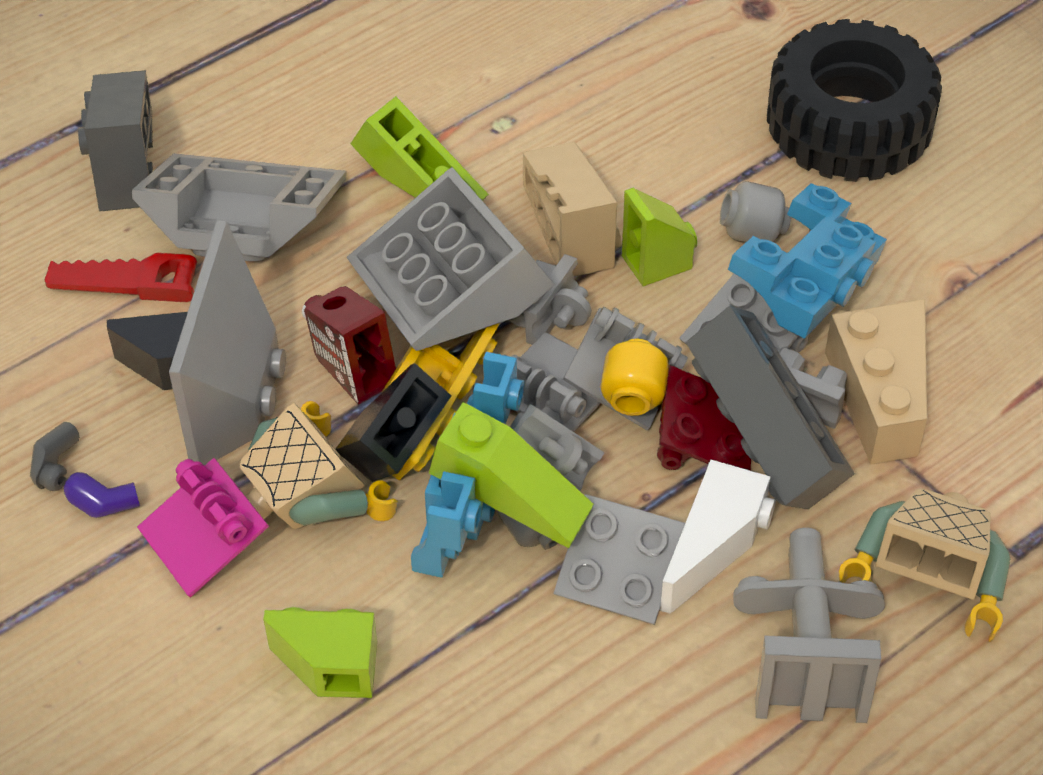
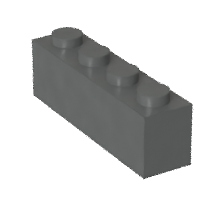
(768, 409)

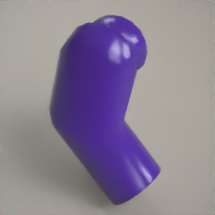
(97, 499)

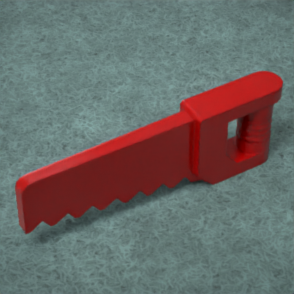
(128, 277)

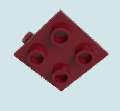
(695, 425)

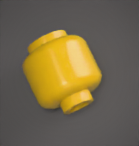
(634, 377)

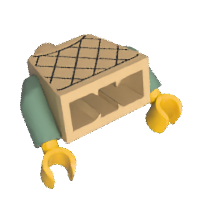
(304, 475)
(938, 544)

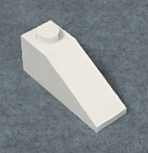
(717, 531)

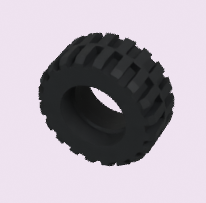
(845, 135)

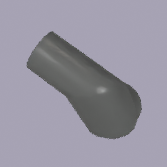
(46, 451)

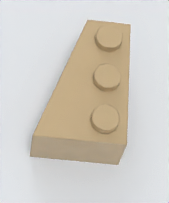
(572, 207)
(886, 376)

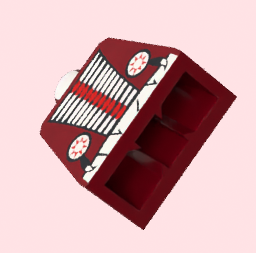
(350, 328)

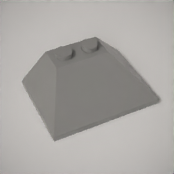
(257, 199)
(225, 355)

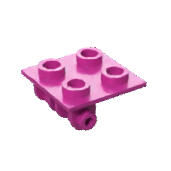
(201, 524)

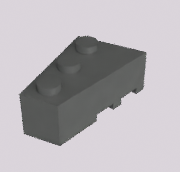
(117, 136)

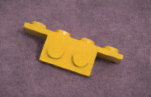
(451, 374)

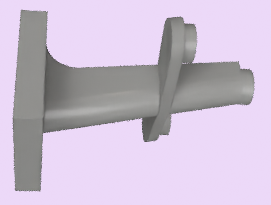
(813, 666)

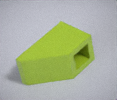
(326, 649)

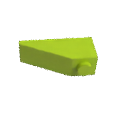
(406, 150)
(510, 475)

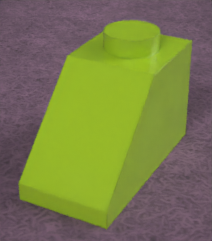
(655, 238)

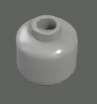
(755, 212)

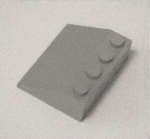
(448, 266)

